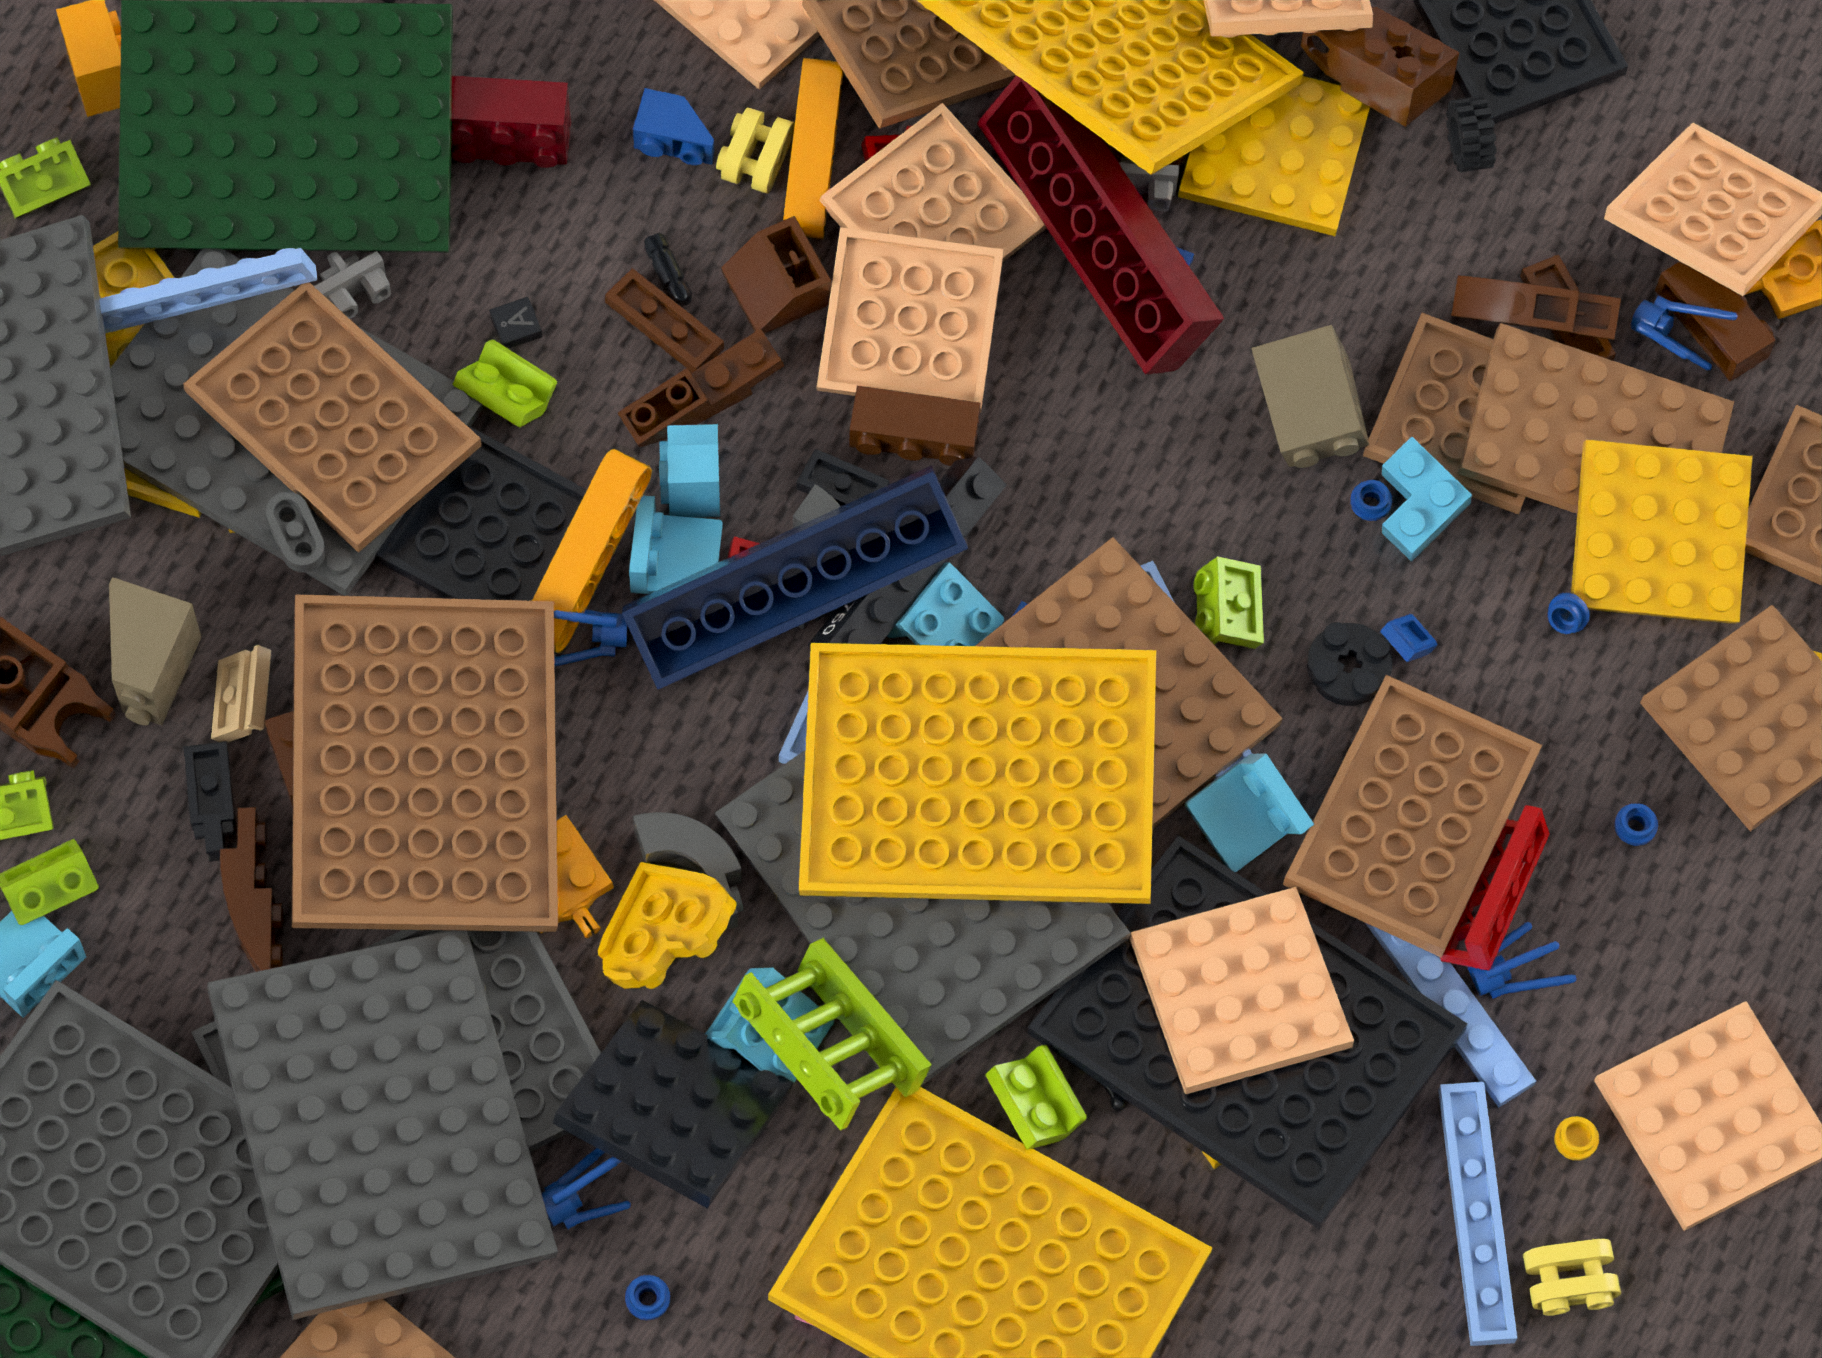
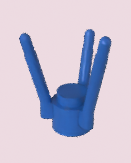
(1655, 323)
(607, 628)
(1494, 980)
(562, 1197)

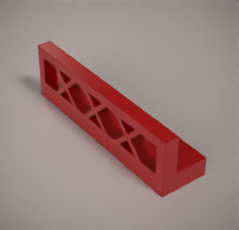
(1503, 894)

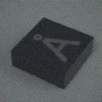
(515, 323)

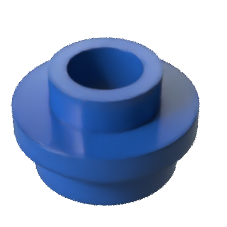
(1373, 489)
(1564, 621)
(1642, 814)
(643, 1284)

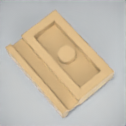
(241, 694)

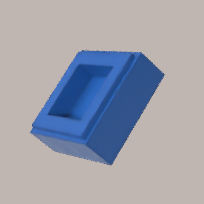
(1409, 637)

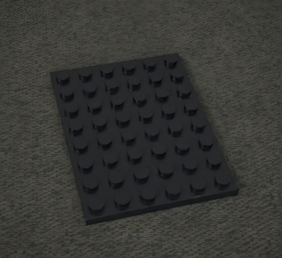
(1288, 1130)

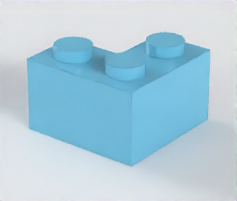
(690, 471)
(1431, 497)

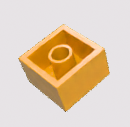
(94, 52)

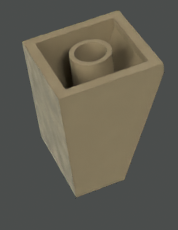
(1311, 396)
(150, 649)

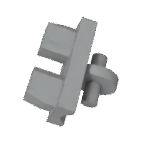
(1158, 186)
(352, 277)

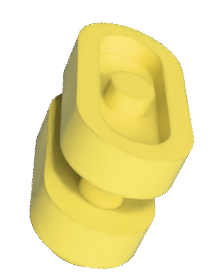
(746, 131)
(1558, 1294)

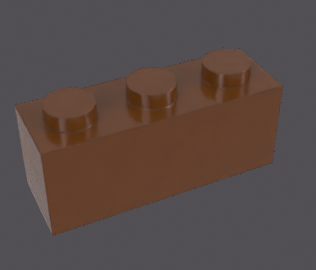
(1729, 343)
(913, 425)

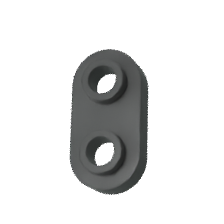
(297, 534)

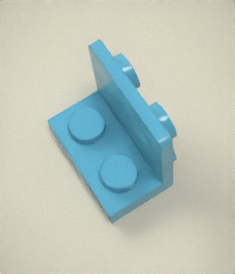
(670, 547)
(948, 613)
(1247, 811)
(34, 959)
(737, 1033)

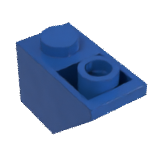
(671, 128)

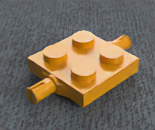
(1796, 278)
(578, 878)

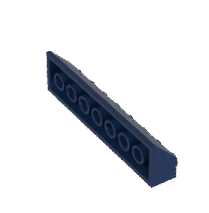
(794, 577)

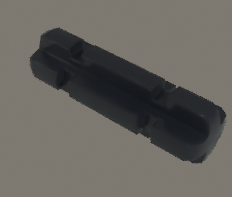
(668, 269)

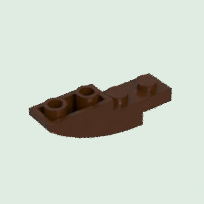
(1536, 306)
(704, 392)
(248, 900)

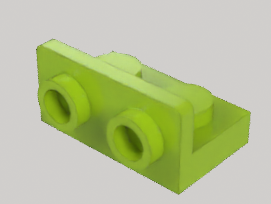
(42, 177)
(507, 384)
(1230, 602)
(24, 805)
(47, 882)
(1037, 1098)

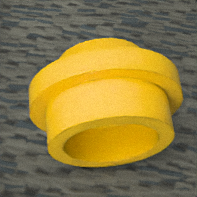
(1576, 1138)

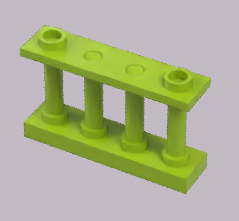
(856, 1009)

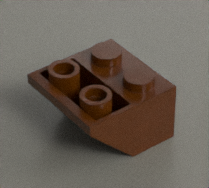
(777, 276)

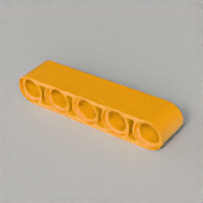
(813, 144)
(592, 539)

